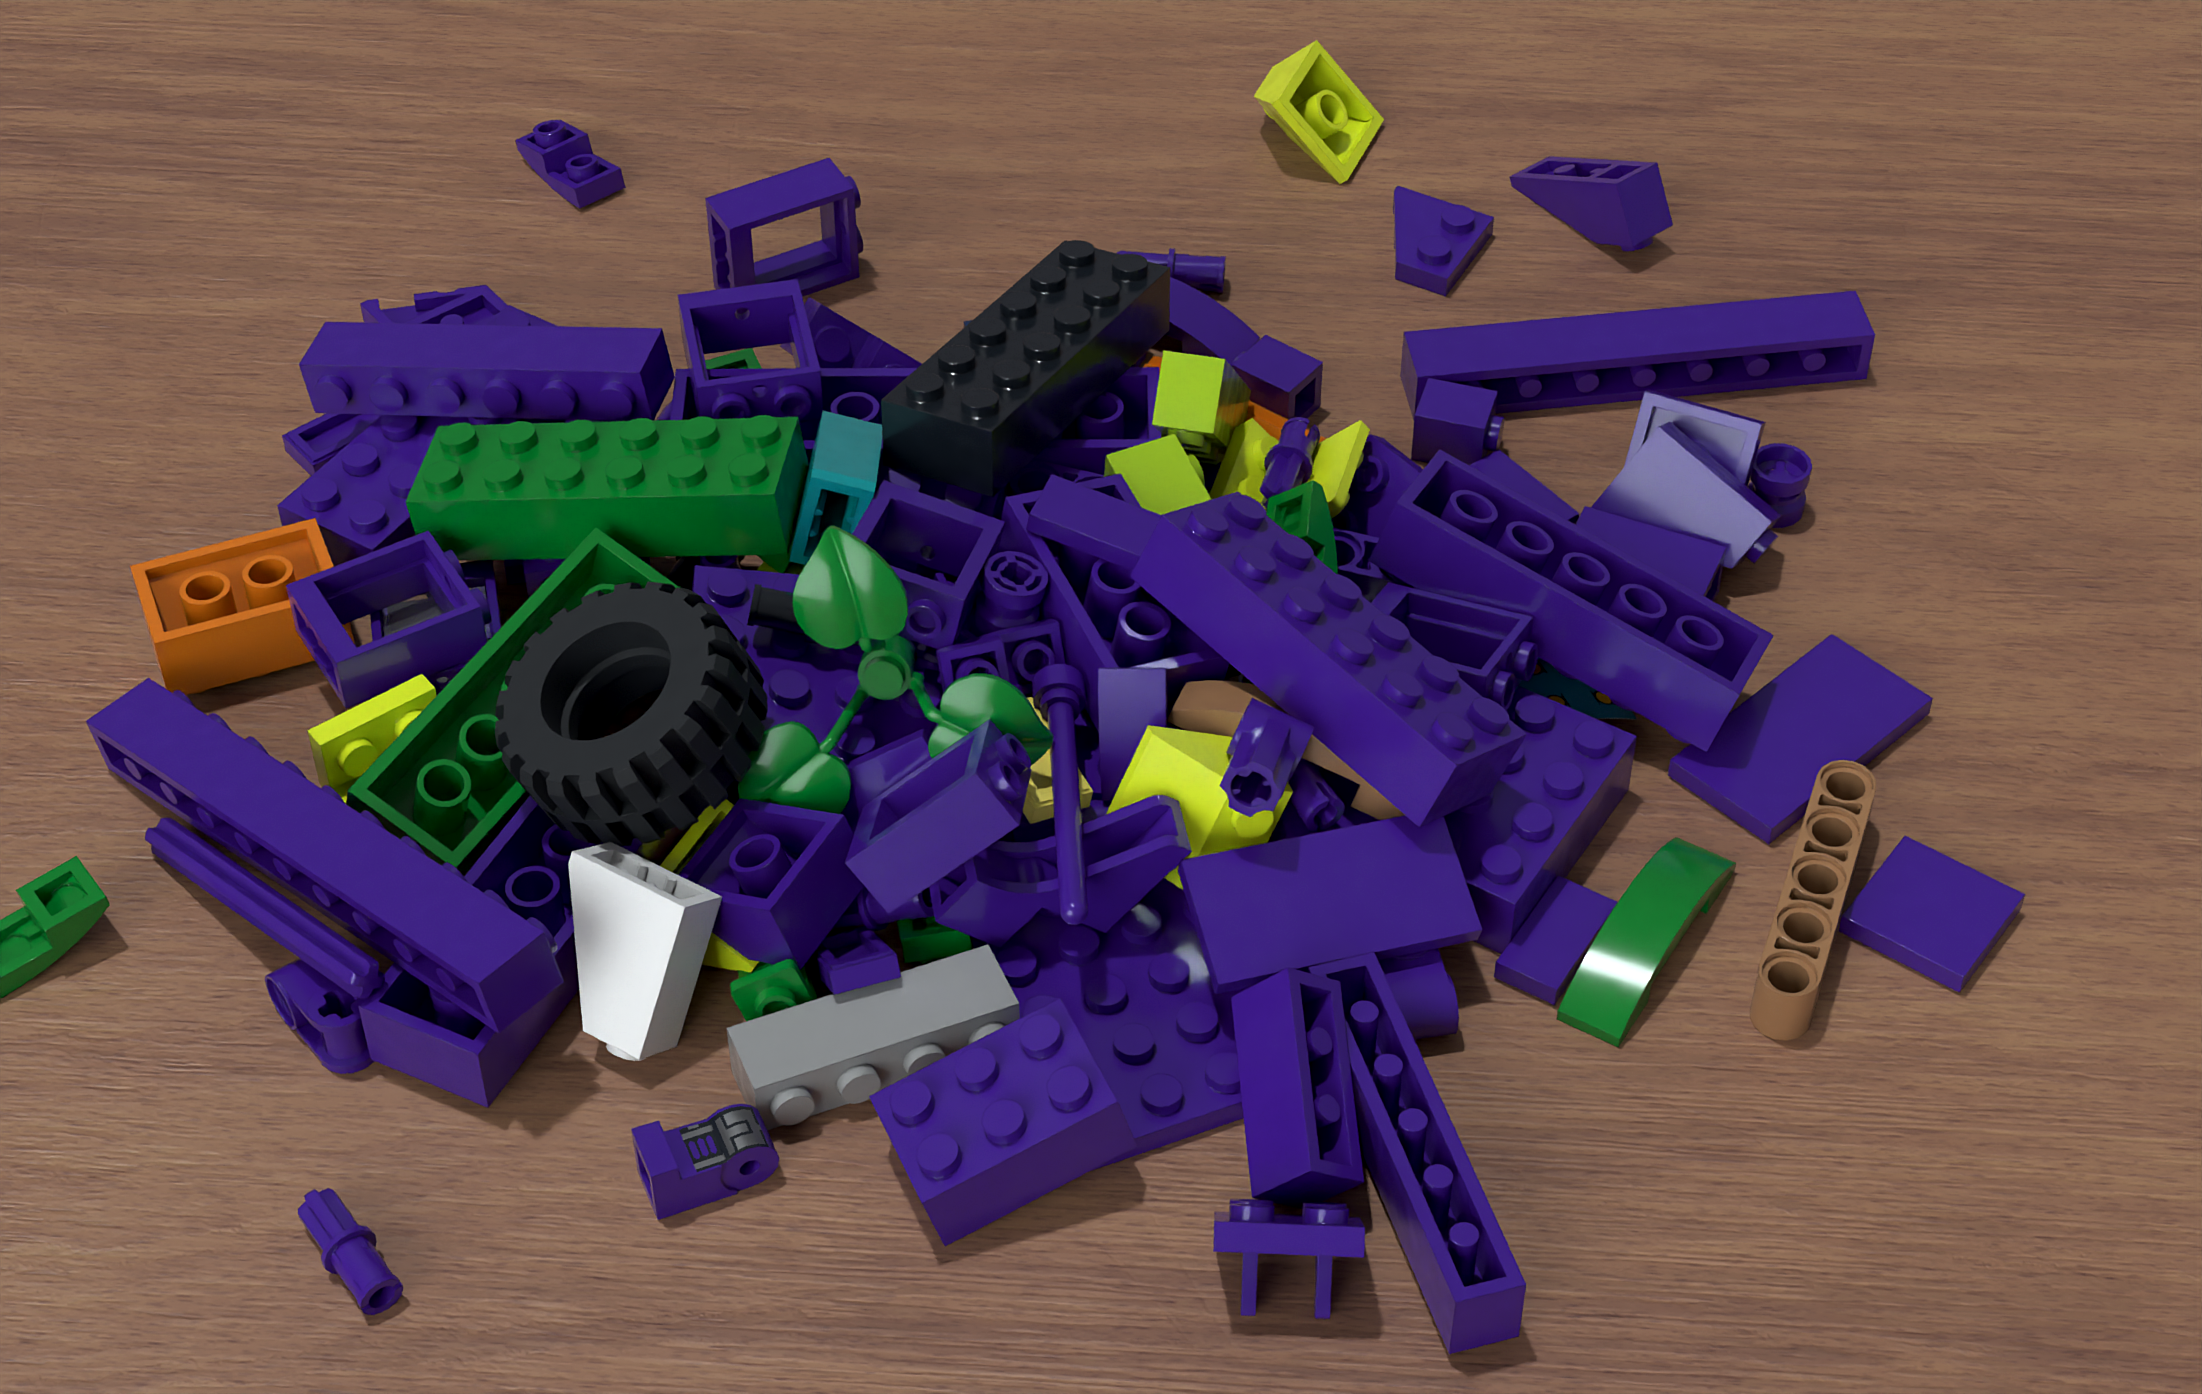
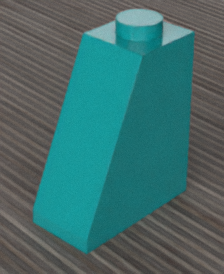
(837, 481)

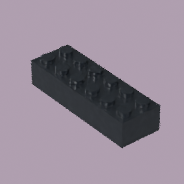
(1025, 367)

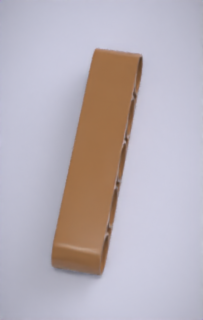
(1812, 900)

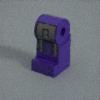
(703, 1159)

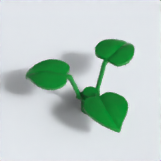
(852, 597)

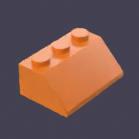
(227, 607)

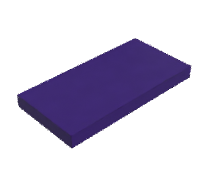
(1776, 742)
(1327, 899)

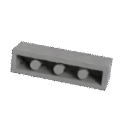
(867, 1037)

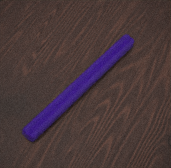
(266, 908)

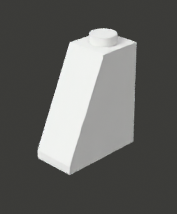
(636, 947)

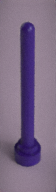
(1060, 698)

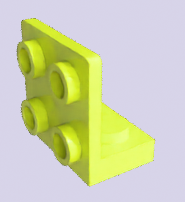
(1332, 459)
(357, 737)

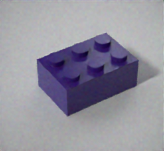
(1003, 1121)

